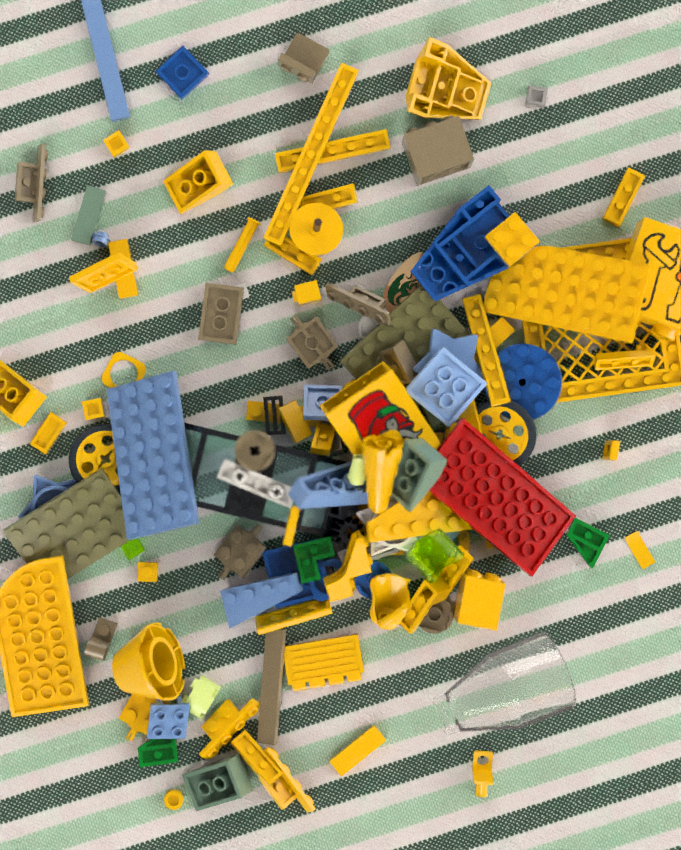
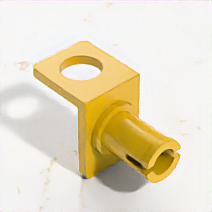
(482, 772)

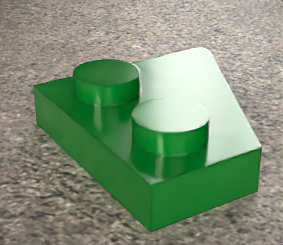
(158, 752)

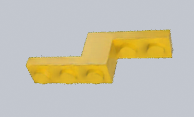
(435, 592)

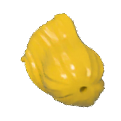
(389, 600)

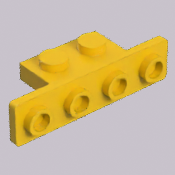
(225, 724)
(286, 788)

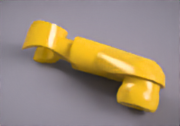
(464, 540)

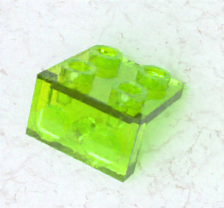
(433, 553)

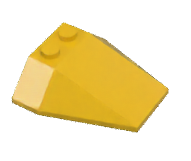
(445, 85)

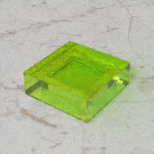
(132, 548)

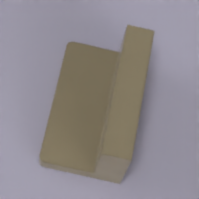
(400, 361)

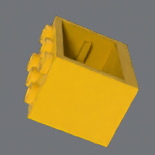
(479, 599)

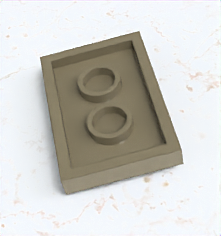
(221, 313)

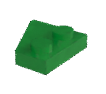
(587, 540)

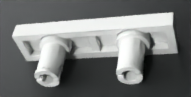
(255, 483)

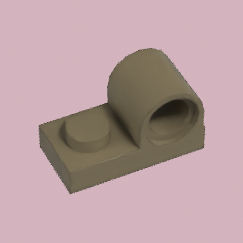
(101, 639)

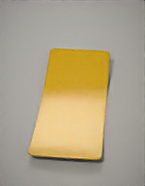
(639, 550)

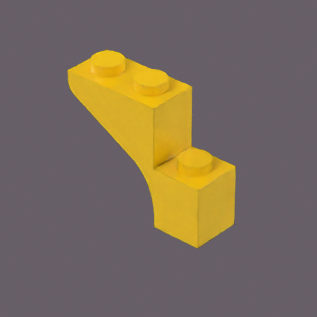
(355, 563)

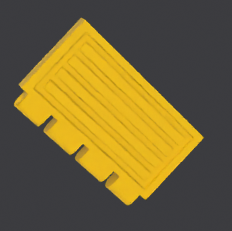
(323, 660)

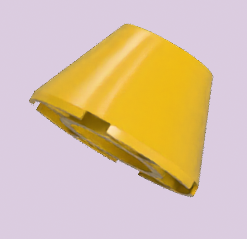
(150, 664)

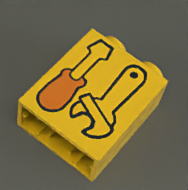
(661, 248)

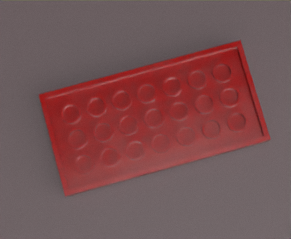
(499, 498)

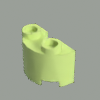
(202, 696)

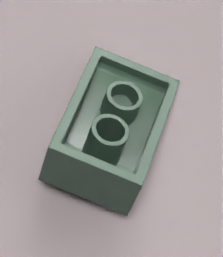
(416, 472)
(218, 782)

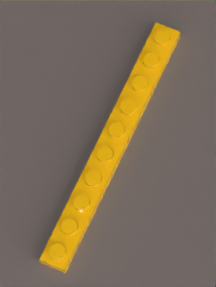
(311, 154)

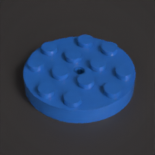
(541, 376)

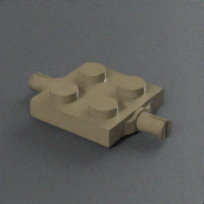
(312, 342)
(240, 551)

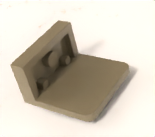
(303, 58)

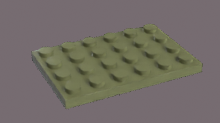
(409, 322)
(77, 523)

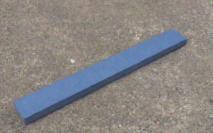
(106, 59)

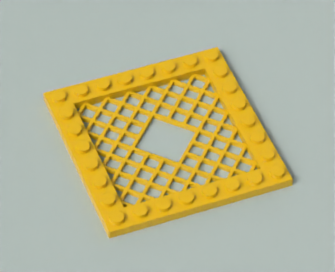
(610, 385)

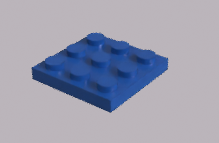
(283, 561)

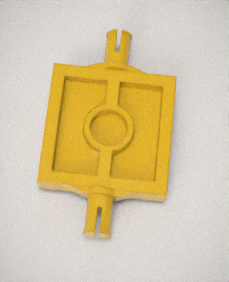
(137, 714)

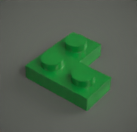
(307, 557)

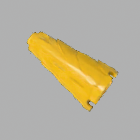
(380, 469)

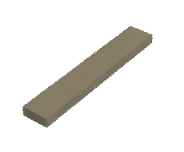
(271, 687)

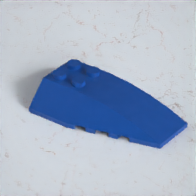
(460, 252)

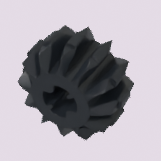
(342, 537)

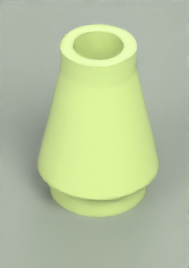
(356, 472)

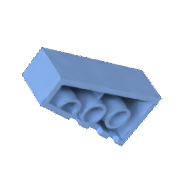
(328, 489)
(257, 596)

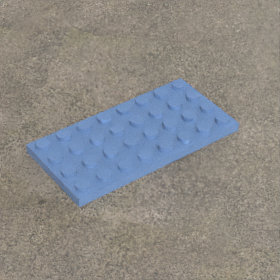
(152, 456)

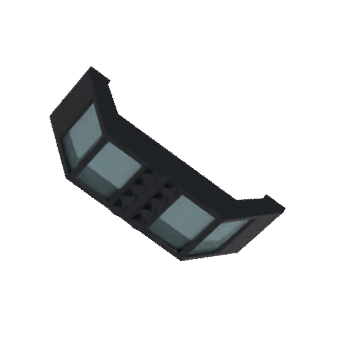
(210, 448)

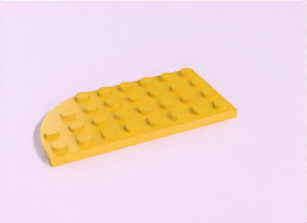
(571, 292)
(40, 640)

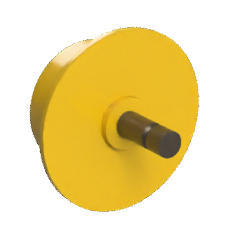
(316, 229)

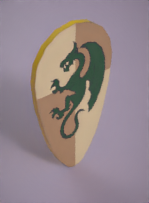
(401, 283)

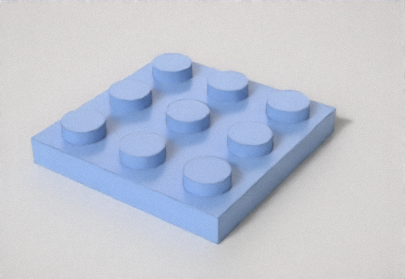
(445, 386)

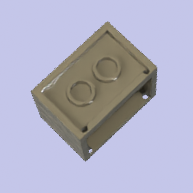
(437, 150)

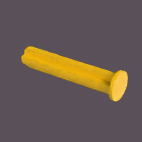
(241, 244)

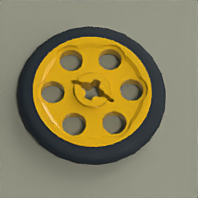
(519, 417)
(78, 456)

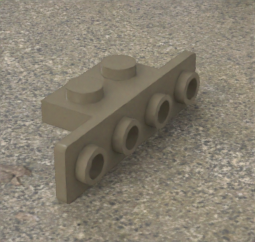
(30, 182)
(362, 301)

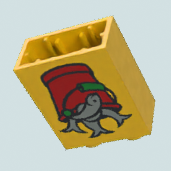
(375, 406)

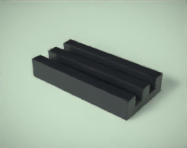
(267, 423)

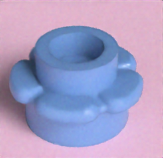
(101, 239)

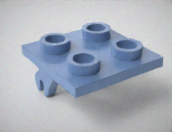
(168, 720)

